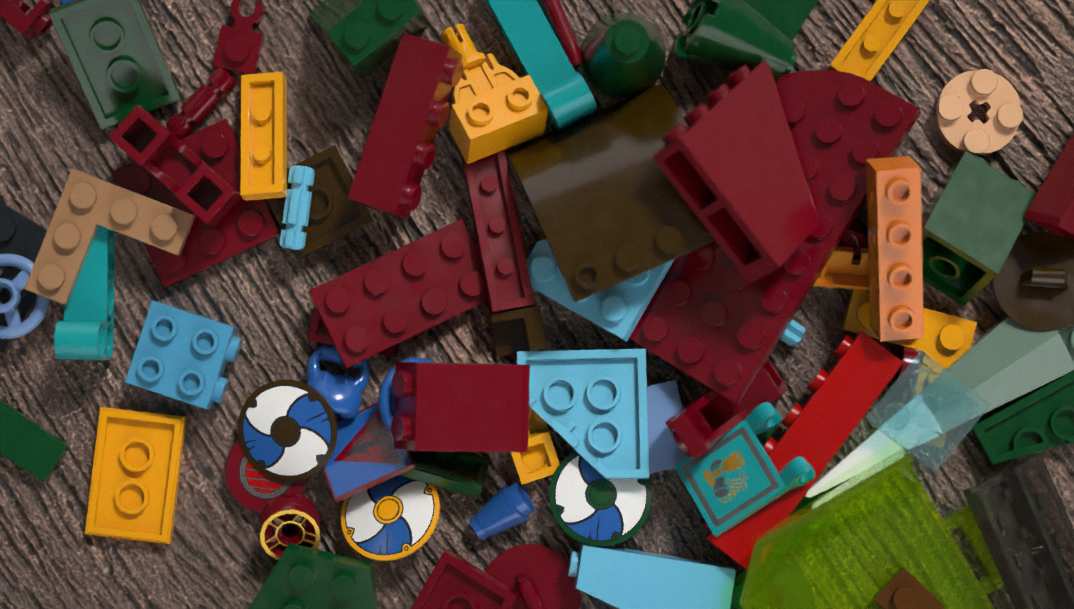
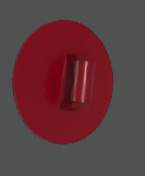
(538, 577)

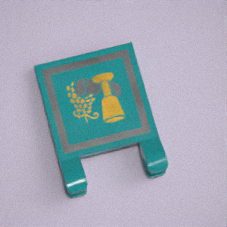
(738, 474)

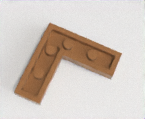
(80, 211)

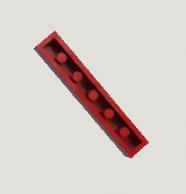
(816, 432)

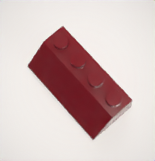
(406, 126)

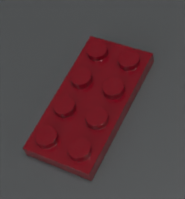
(401, 293)

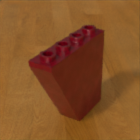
(742, 172)

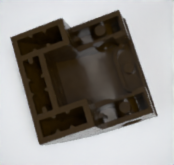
(605, 197)

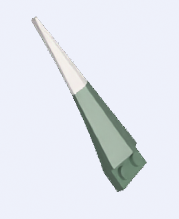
(997, 367)

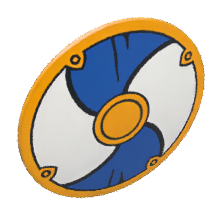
(391, 518)

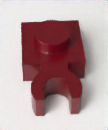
(240, 46)

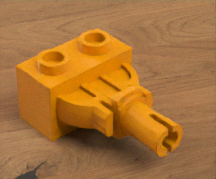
(491, 103)

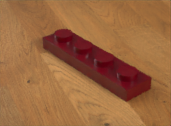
(498, 233)

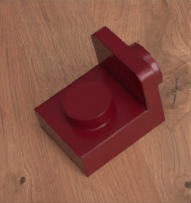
(30, 25)

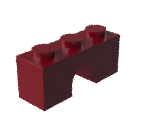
(175, 166)

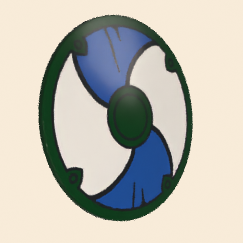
(596, 508)

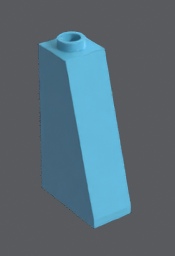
(650, 579)

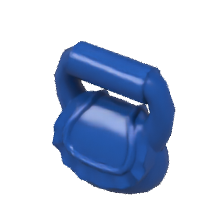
(340, 390)

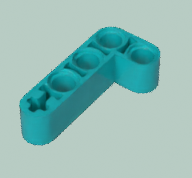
(543, 60)
(89, 316)

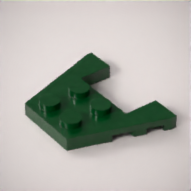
(317, 581)

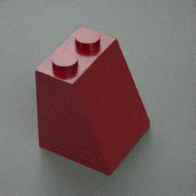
(461, 407)

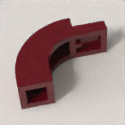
(712, 415)

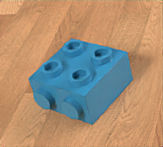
(184, 355)

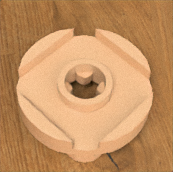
(1002, 116)

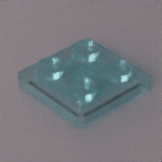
(928, 411)

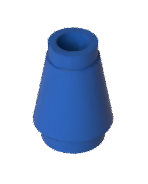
(503, 511)

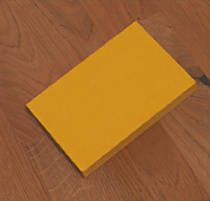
(135, 475)

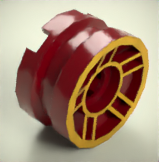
(288, 510)

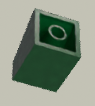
(368, 29)
(971, 227)

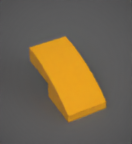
(541, 455)

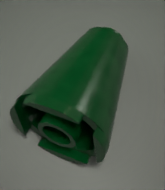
(733, 35)
(623, 54)

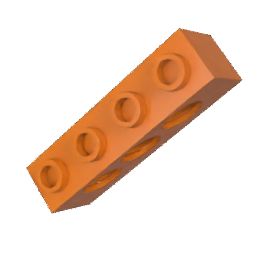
(895, 248)

